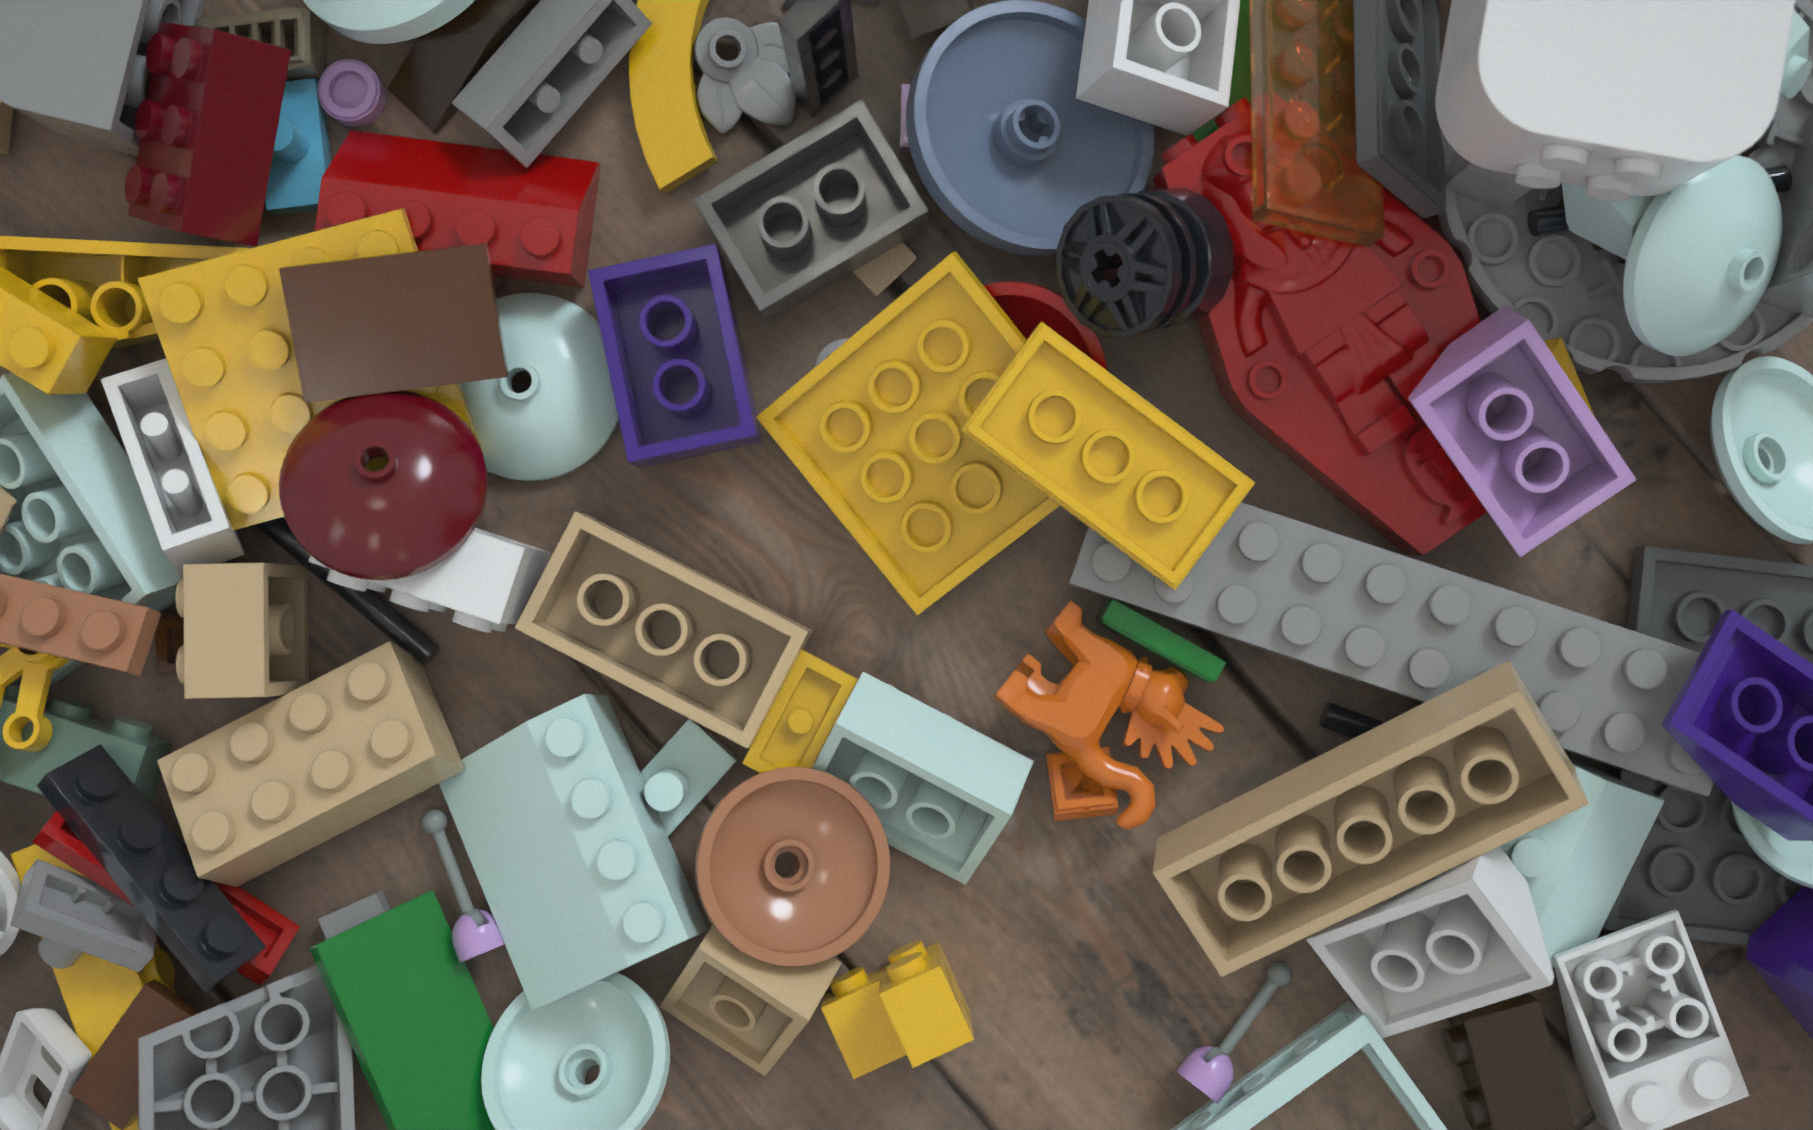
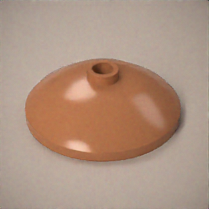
(836, 874)

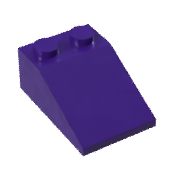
(1751, 724)

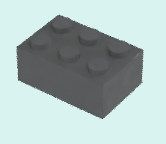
(813, 211)

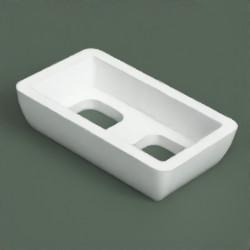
(44, 1048)

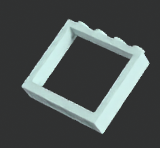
(1303, 1064)

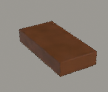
(111, 1077)

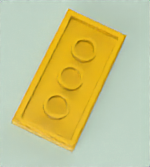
(1107, 456)

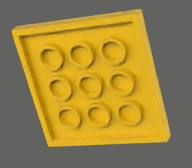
(237, 360)
(885, 440)

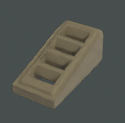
(304, 24)

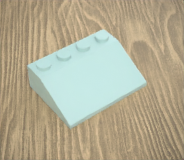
(76, 505)
(570, 850)

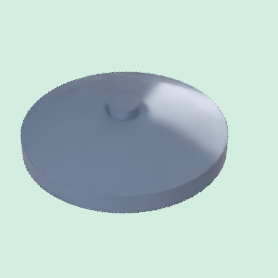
(1003, 129)

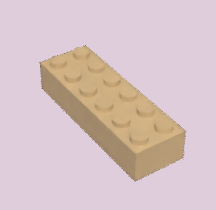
(1368, 820)

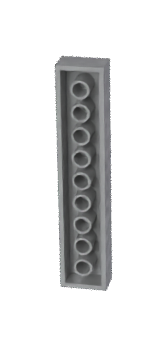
(1417, 632)

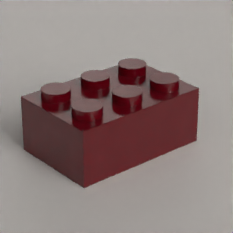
(207, 132)

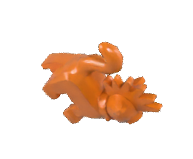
(1087, 697)

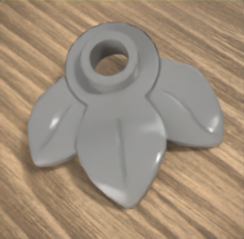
(750, 83)

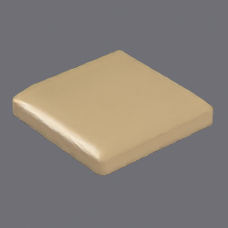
(886, 268)

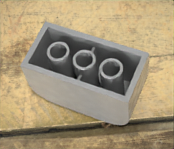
(83, 63)

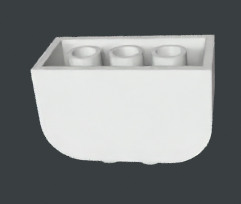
(1610, 88)

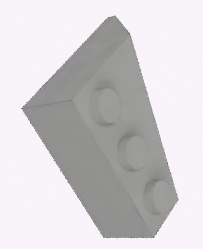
(251, 1064)

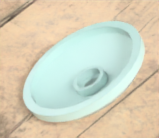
(1703, 258)
(570, 401)
(1766, 444)
(541, 1059)

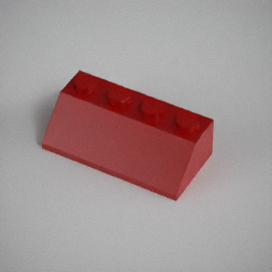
(468, 195)

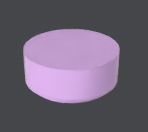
(351, 93)

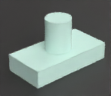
(685, 773)

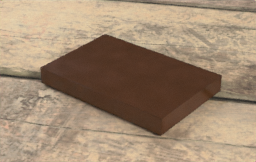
(394, 322)

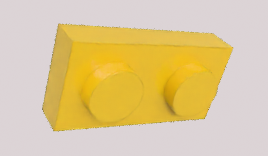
(801, 715)

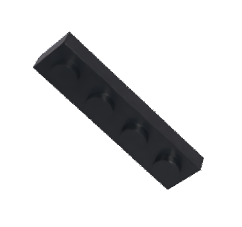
(818, 49)
(151, 866)

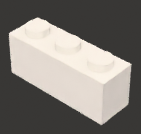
(170, 467)

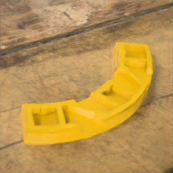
(665, 92)

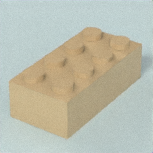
(663, 629)
(309, 766)

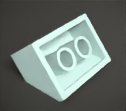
(925, 775)
(1584, 858)

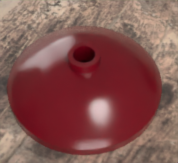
(390, 518)

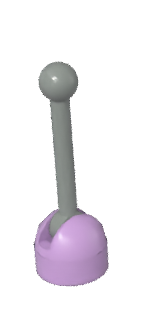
(475, 929)
(1210, 1066)

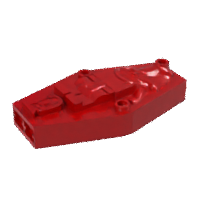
(1332, 342)

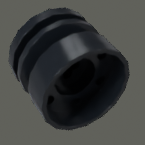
(1144, 261)

